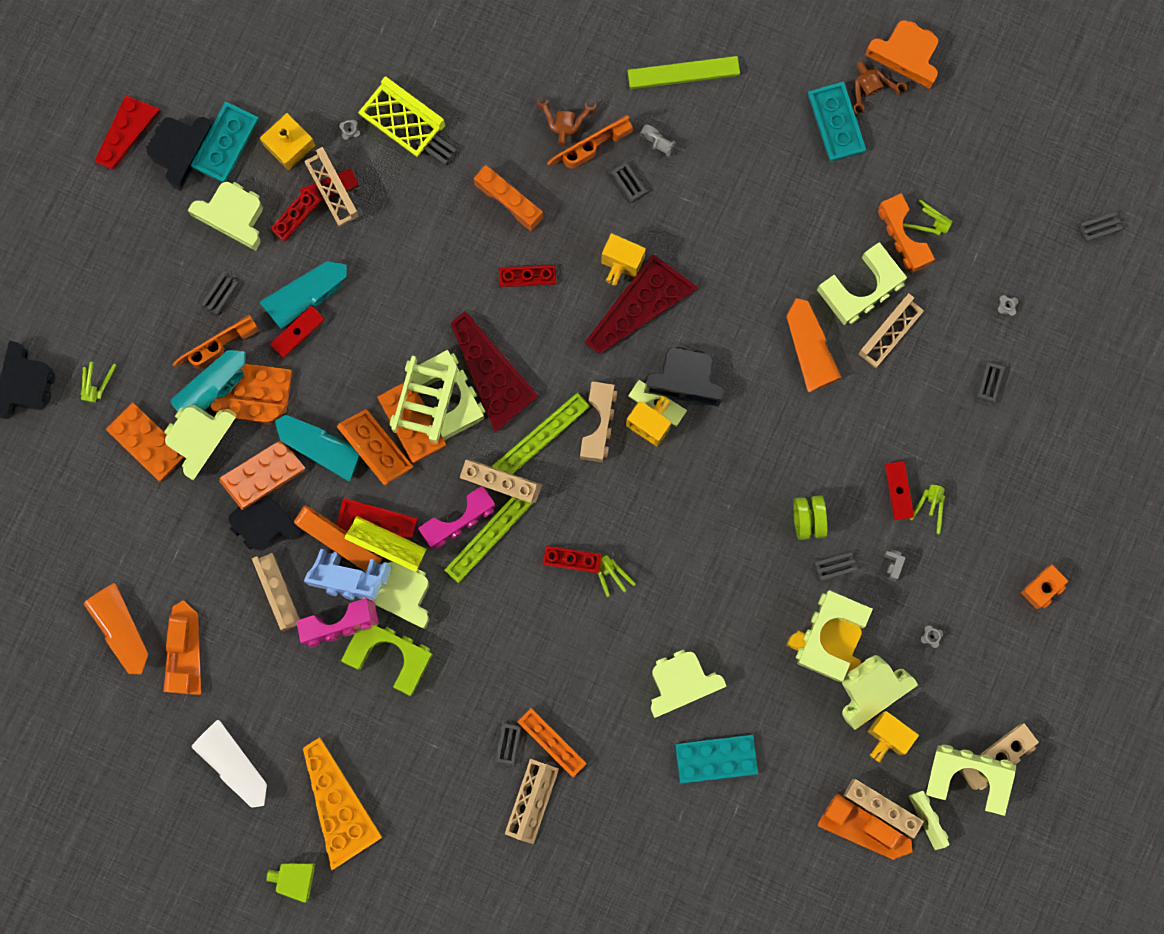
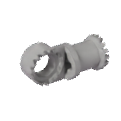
(660, 143)

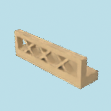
(321, 155)
(894, 317)
(276, 591)
(535, 802)

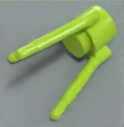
(941, 222)
(88, 392)
(935, 496)
(607, 567)

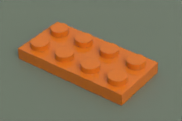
(145, 442)
(415, 443)
(375, 446)
(261, 474)

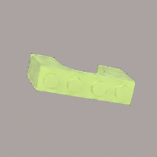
(848, 306)
(467, 411)
(813, 654)
(999, 774)

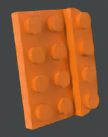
(259, 395)

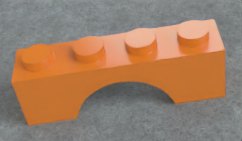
(514, 201)
(915, 254)

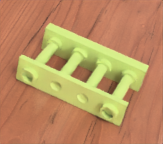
(437, 413)

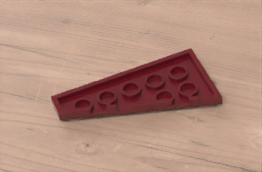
(645, 298)
(497, 381)

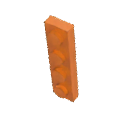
(551, 742)

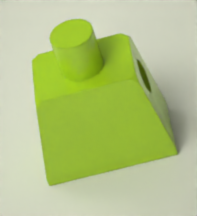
(293, 880)

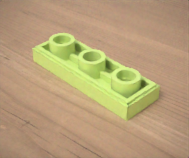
(673, 412)
(931, 820)

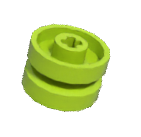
(810, 517)

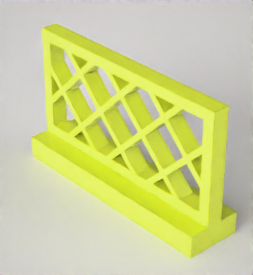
(408, 102)
(385, 543)

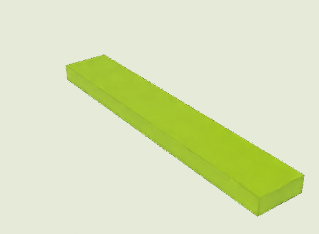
(683, 72)
(543, 434)
(487, 538)

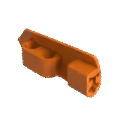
(615, 130)
(243, 328)
(810, 345)
(117, 625)
(183, 650)
(864, 829)

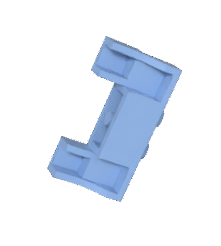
(347, 581)

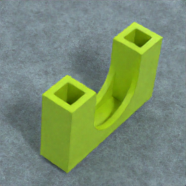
(415, 658)

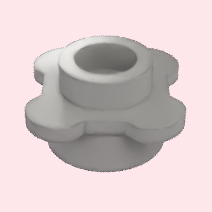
(344, 126)
(1007, 310)
(937, 636)

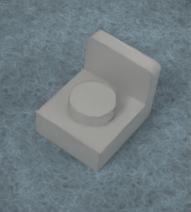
(894, 568)

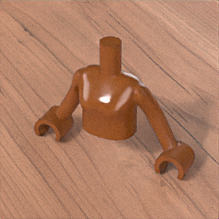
(871, 83)
(565, 120)

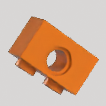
(1034, 593)

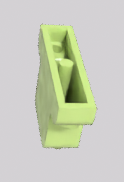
(231, 213)
(197, 435)
(404, 594)
(681, 682)
(873, 689)

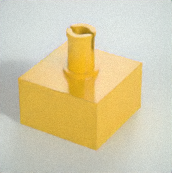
(287, 141)
(622, 258)
(650, 422)
(891, 735)

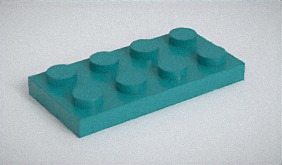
(836, 121)
(225, 142)
(716, 759)

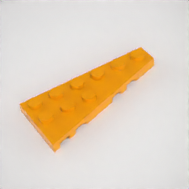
(341, 814)

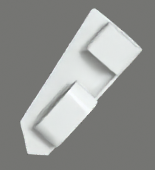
(235, 769)

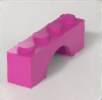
(437, 532)
(359, 616)

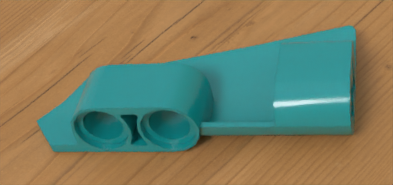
(306, 291)
(213, 382)
(319, 446)

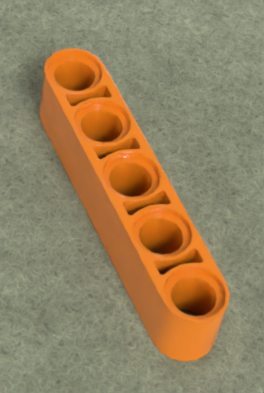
(333, 537)

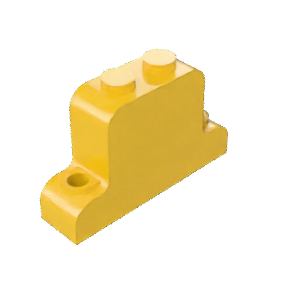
(837, 639)

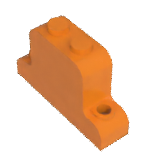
(907, 52)

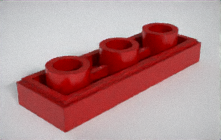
(347, 178)
(303, 205)
(539, 276)
(306, 323)
(897, 478)
(582, 560)

